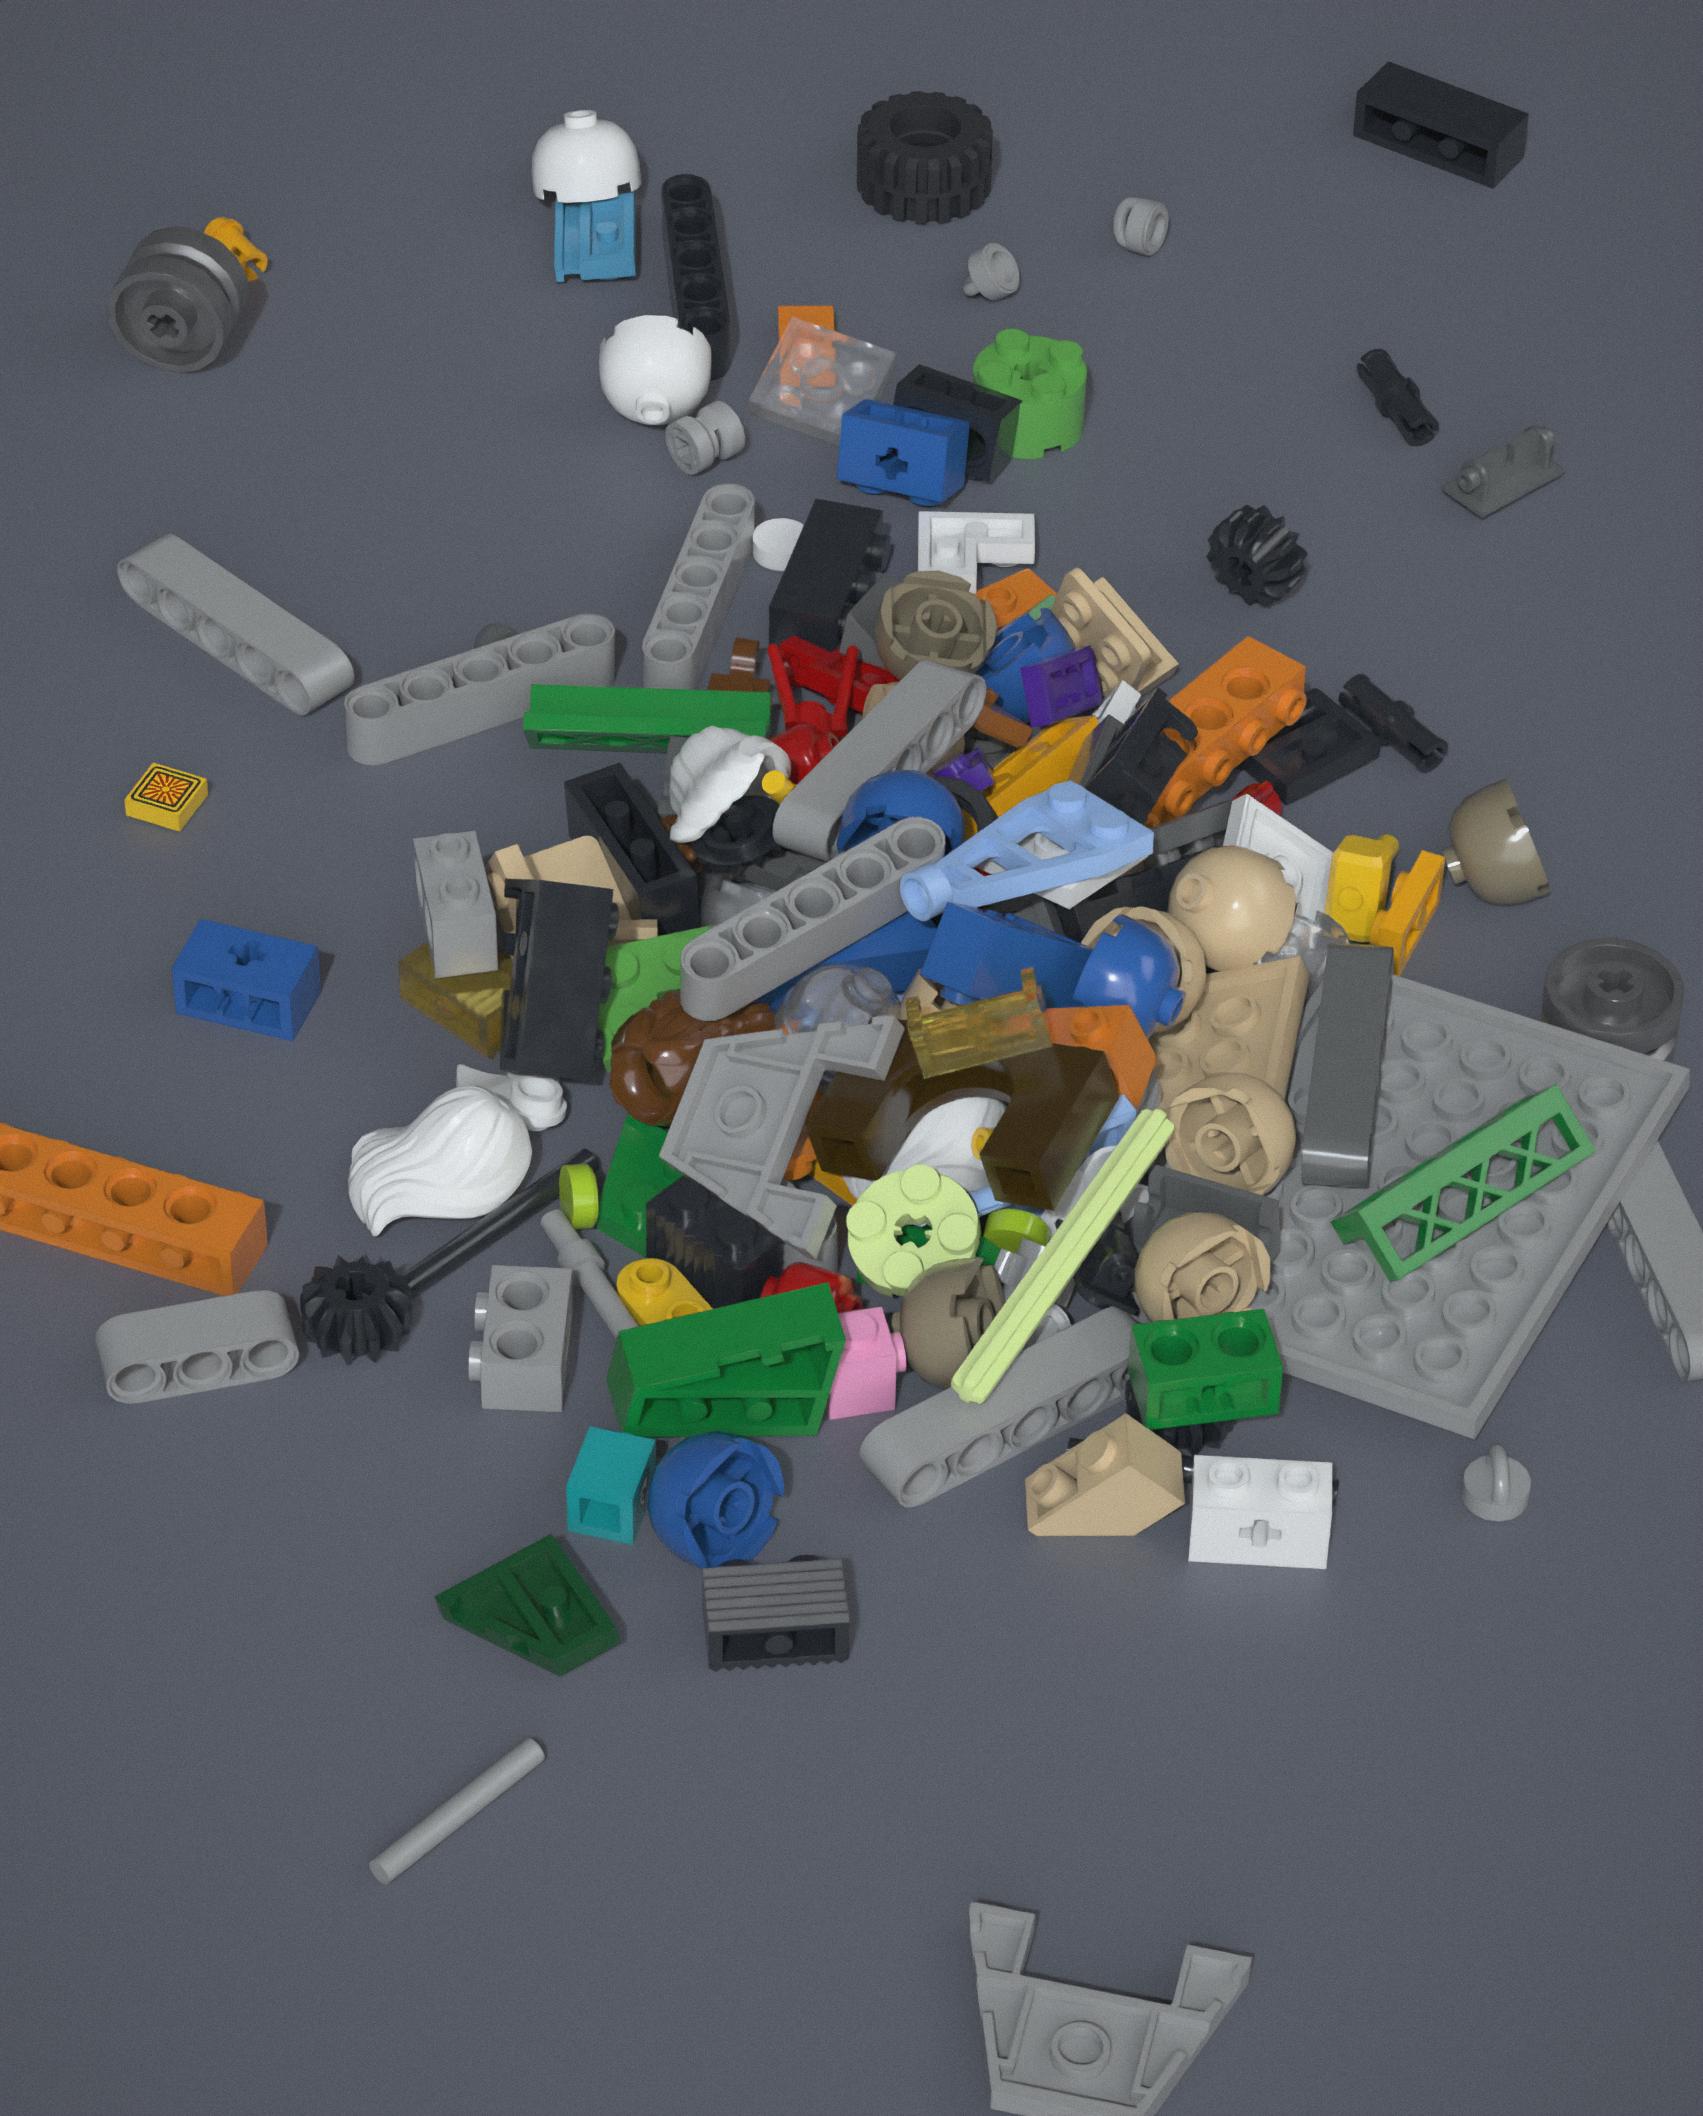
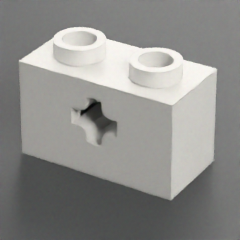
(1260, 1512)

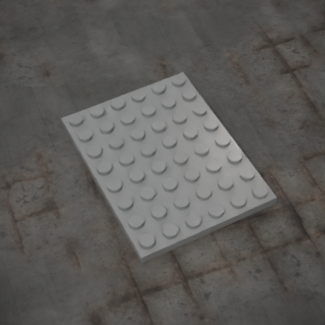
(1464, 1320)

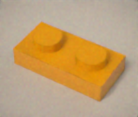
(1412, 907)

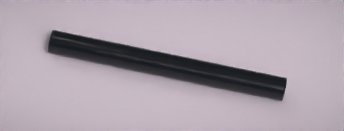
(491, 1227)

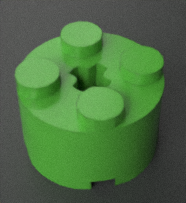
(1049, 381)

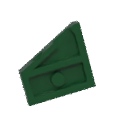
(533, 1609)

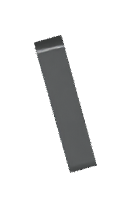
(1347, 1065)

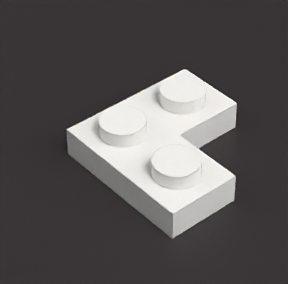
(962, 539)

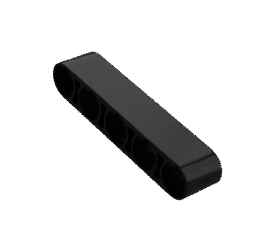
(696, 265)

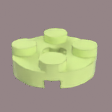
(903, 1198)

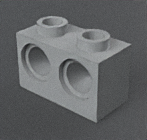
(455, 904)
(524, 1338)

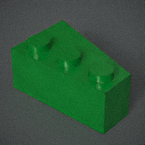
(730, 1368)

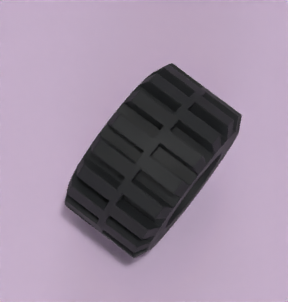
(924, 157)

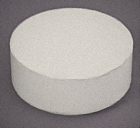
(774, 542)

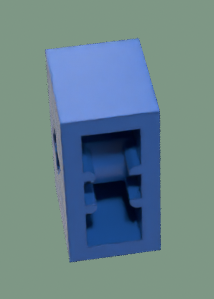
(902, 451)
(246, 979)

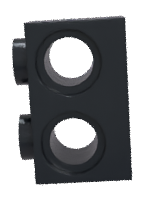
(988, 411)

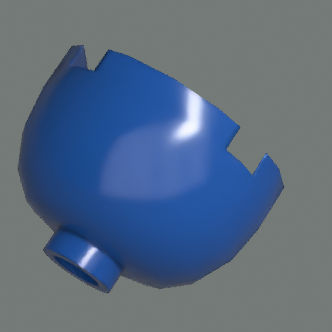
(1019, 645)
(897, 796)
(1135, 971)
(715, 1498)

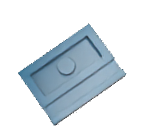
(596, 238)

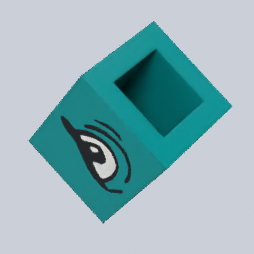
(610, 1485)

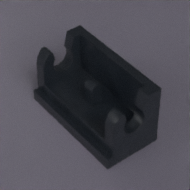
(1142, 758)

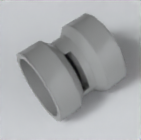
(710, 435)

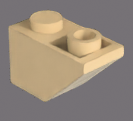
(1106, 1484)

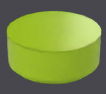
(579, 1195)
(1009, 1226)

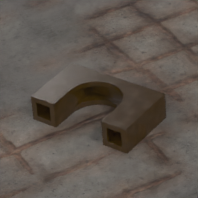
(1051, 1121)

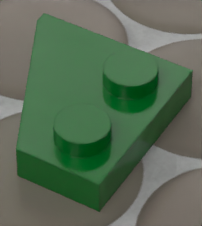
(631, 1182)

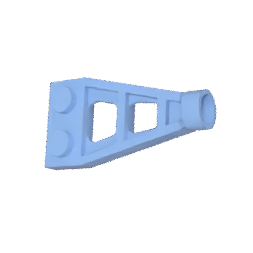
(1068, 815)

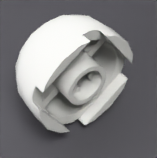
(584, 159)
(654, 369)

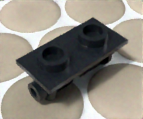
(1108, 1270)

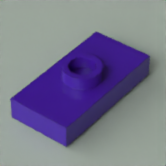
(1061, 686)

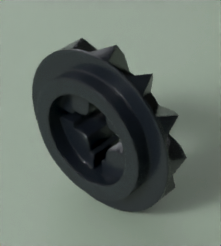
(743, 817)

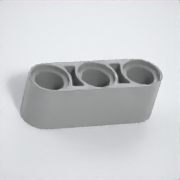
(196, 1346)

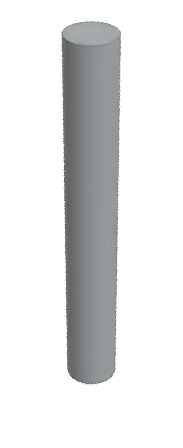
(456, 1811)

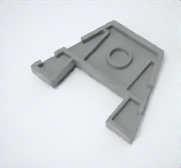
(748, 1112)
(1082, 2048)

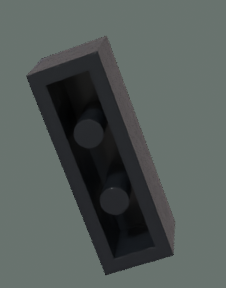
(1440, 124)
(828, 573)
(637, 847)

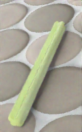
(1062, 1256)

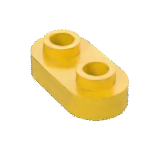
(657, 1292)

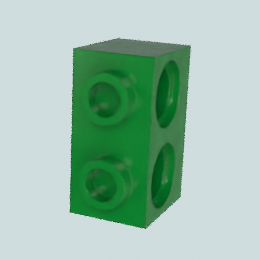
(1205, 1369)

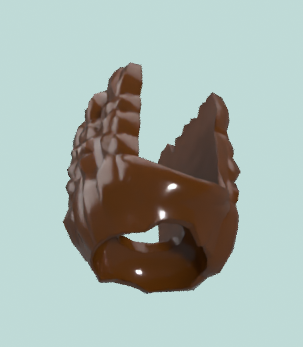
(672, 1045)

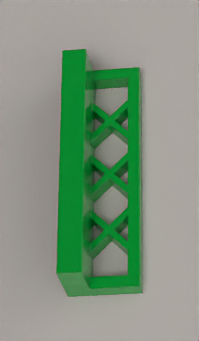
(637, 717)
(1455, 1160)

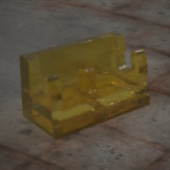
(980, 1029)

